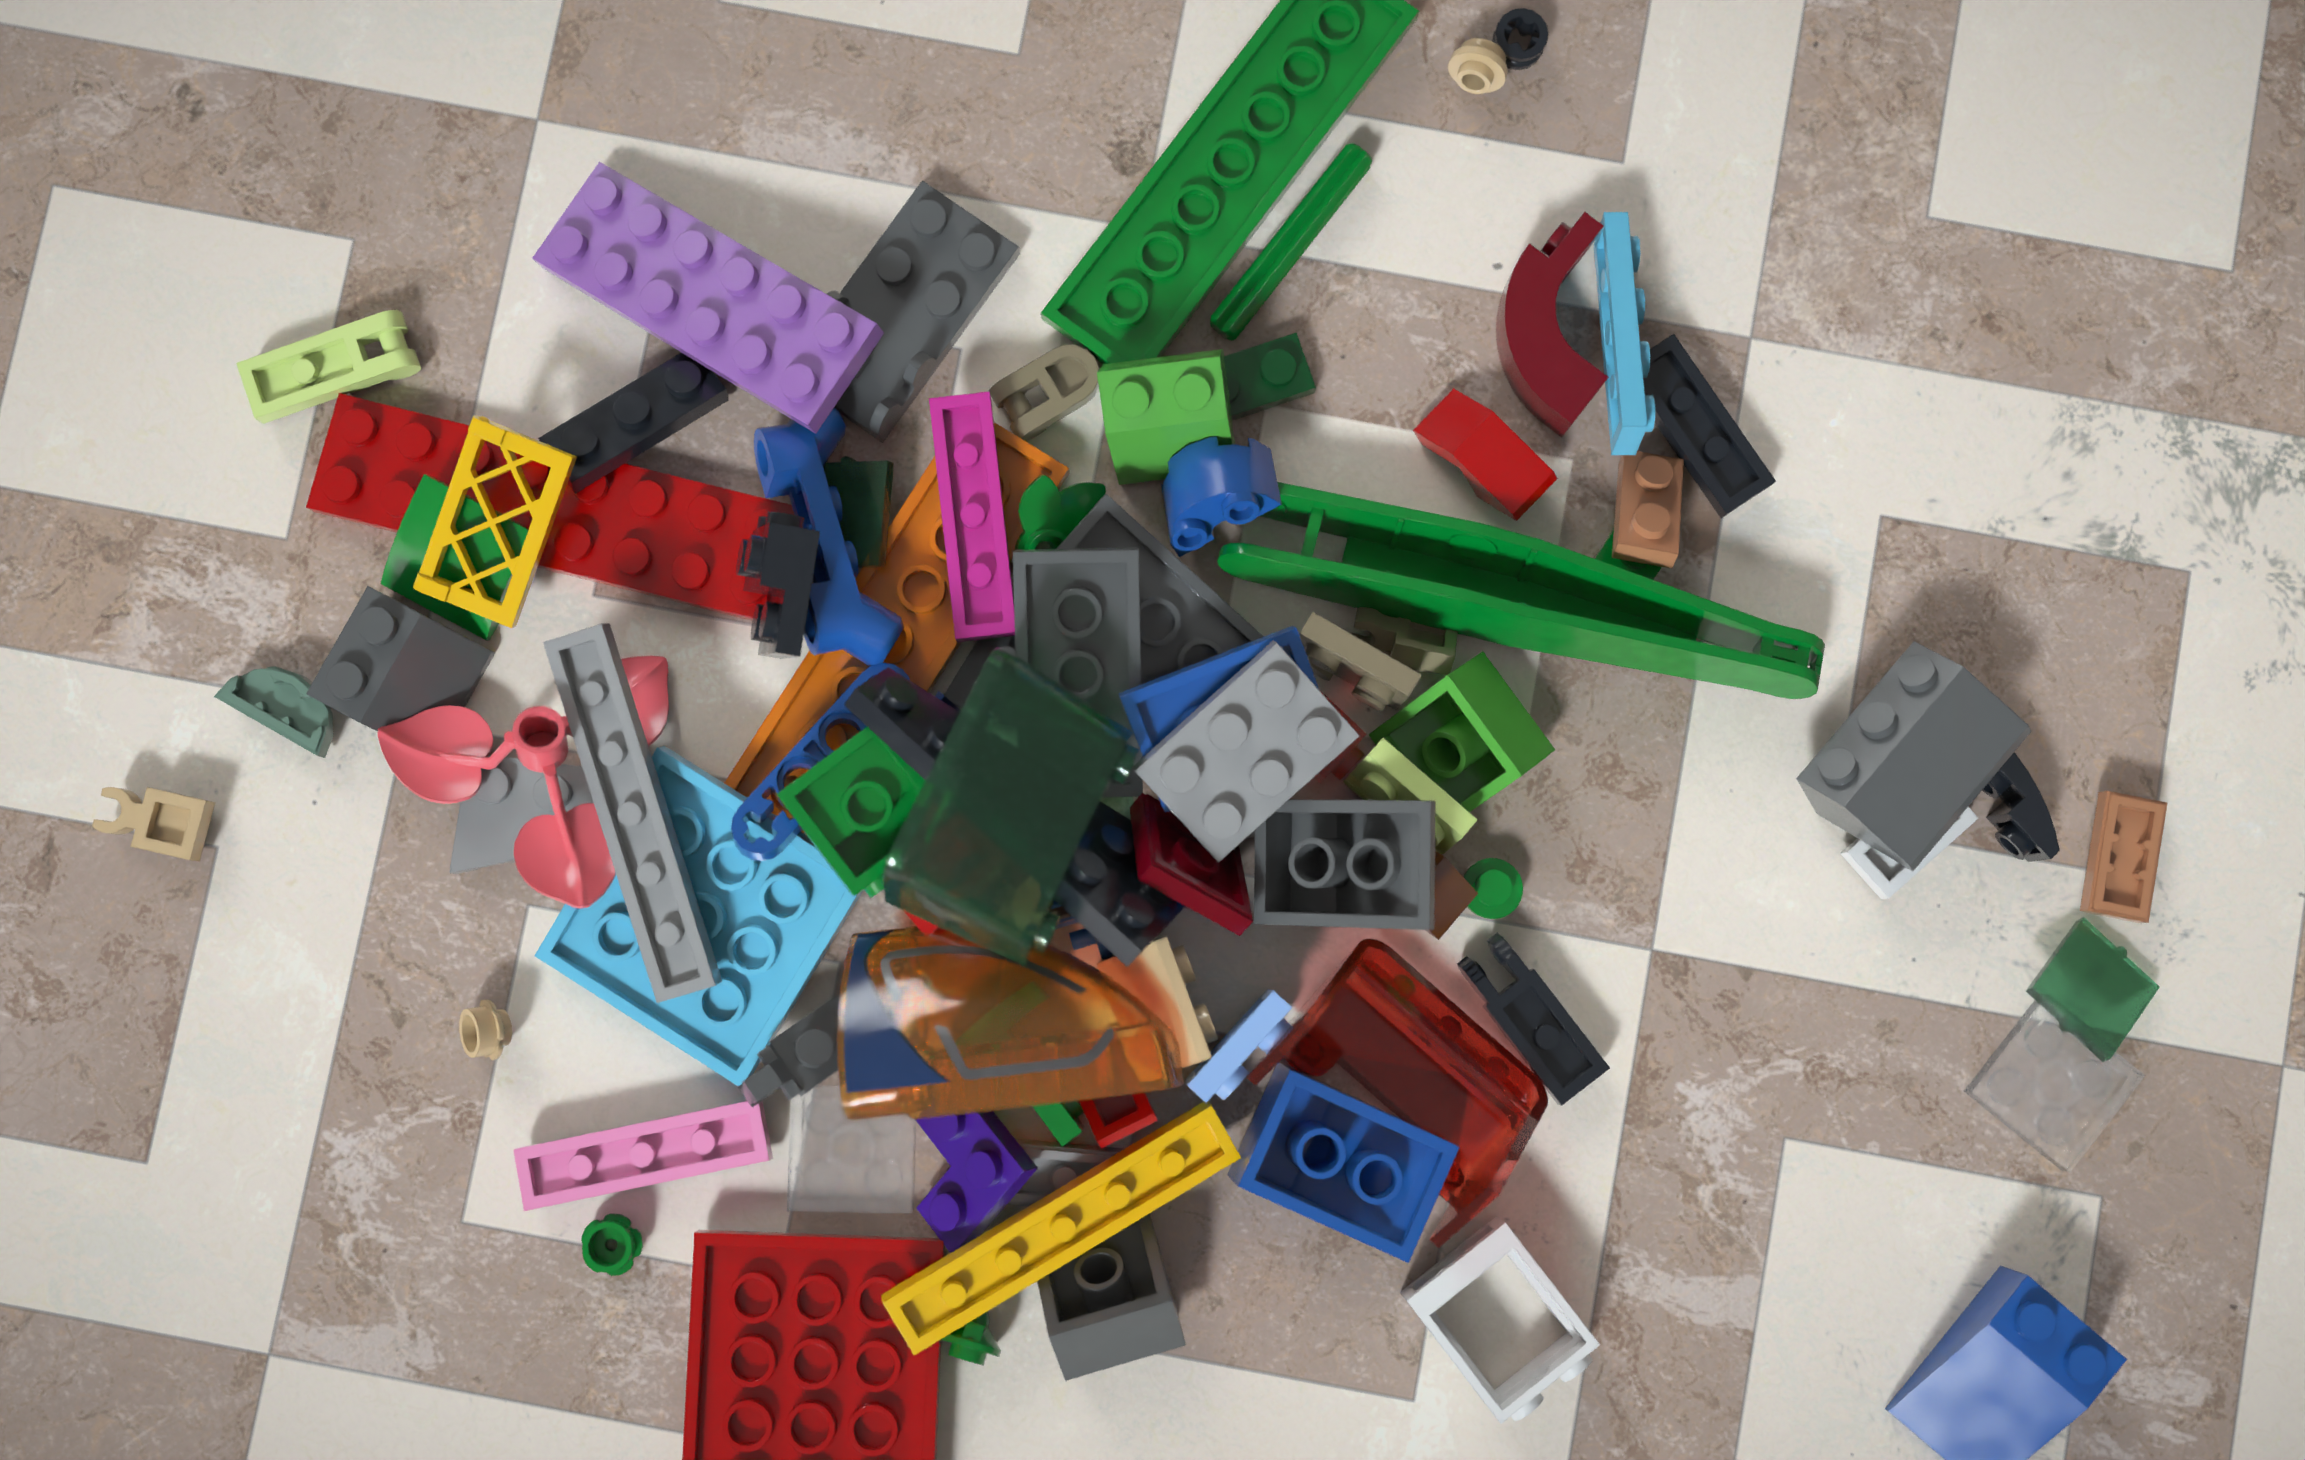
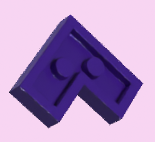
(982, 1179)

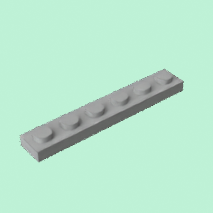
(632, 812)

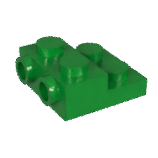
(855, 808)

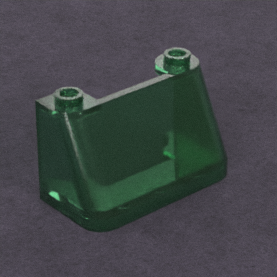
(1006, 809)

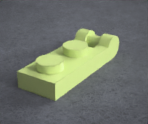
(327, 365)

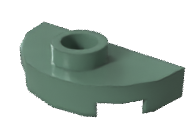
(281, 703)

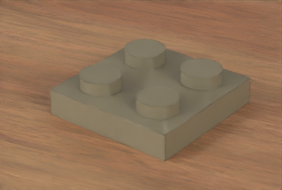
(1376, 676)

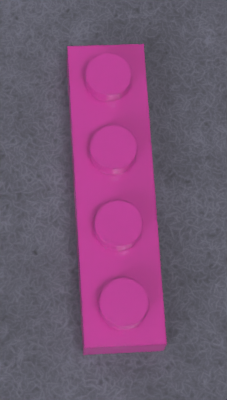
(973, 516)

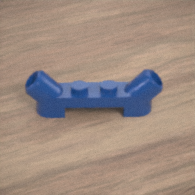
(838, 614)

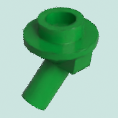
(973, 1341)

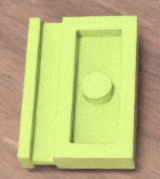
(1391, 776)

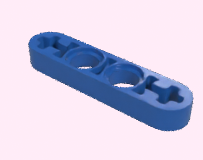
(804, 755)

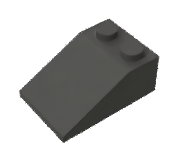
(1346, 864)

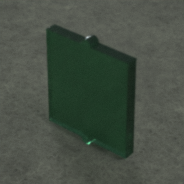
(866, 503)
(2093, 989)

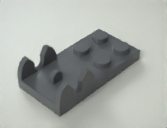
(923, 292)
(1178, 612)
(1083, 627)

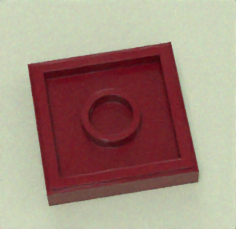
(1184, 870)

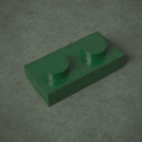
(1267, 376)

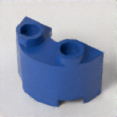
(1216, 486)

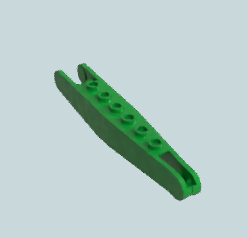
(1523, 594)

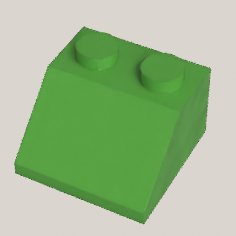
(1160, 408)
(1468, 733)

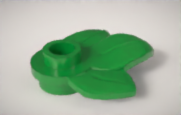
(1054, 514)

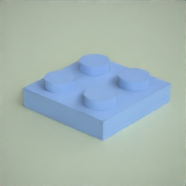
(1261, 1027)

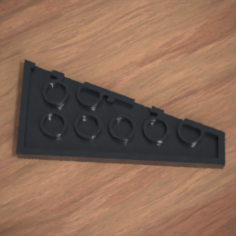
(1102, 878)

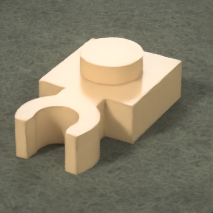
(162, 822)

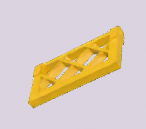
(542, 511)

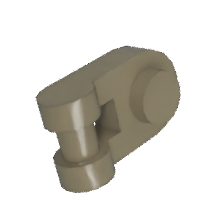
(1066, 379)

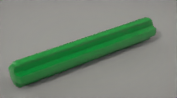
(1291, 241)

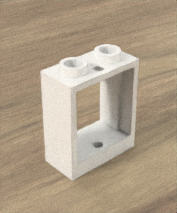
(1454, 1272)

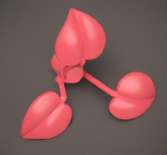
(558, 854)

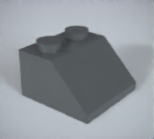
(396, 664)
(1111, 1304)

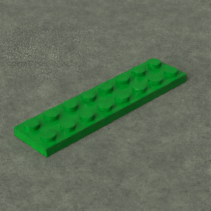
(1224, 174)

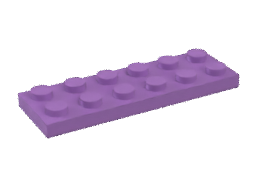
(709, 297)

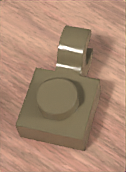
(1410, 643)

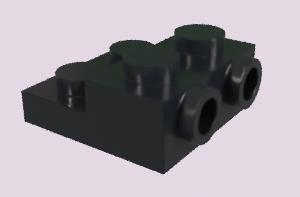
(781, 565)

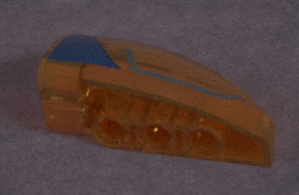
(963, 1030)

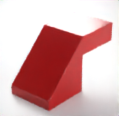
(1487, 452)

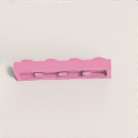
(642, 1154)

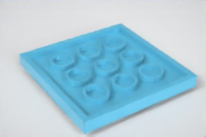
(761, 918)

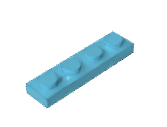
(1624, 355)

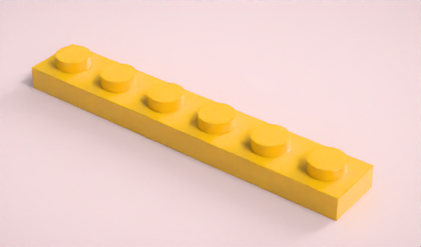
(1060, 1227)

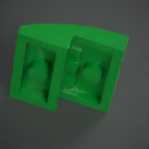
(412, 543)

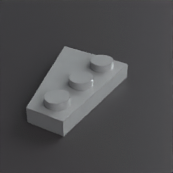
(502, 806)

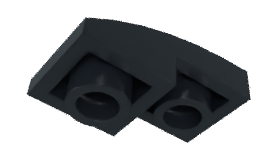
(2022, 817)

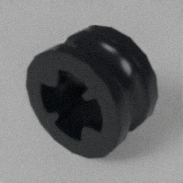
(1527, 23)

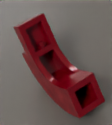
(1532, 351)

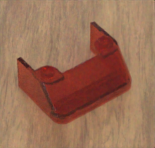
(1423, 1065)

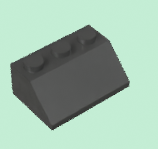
(1912, 756)

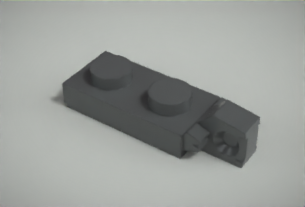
(797, 1057)

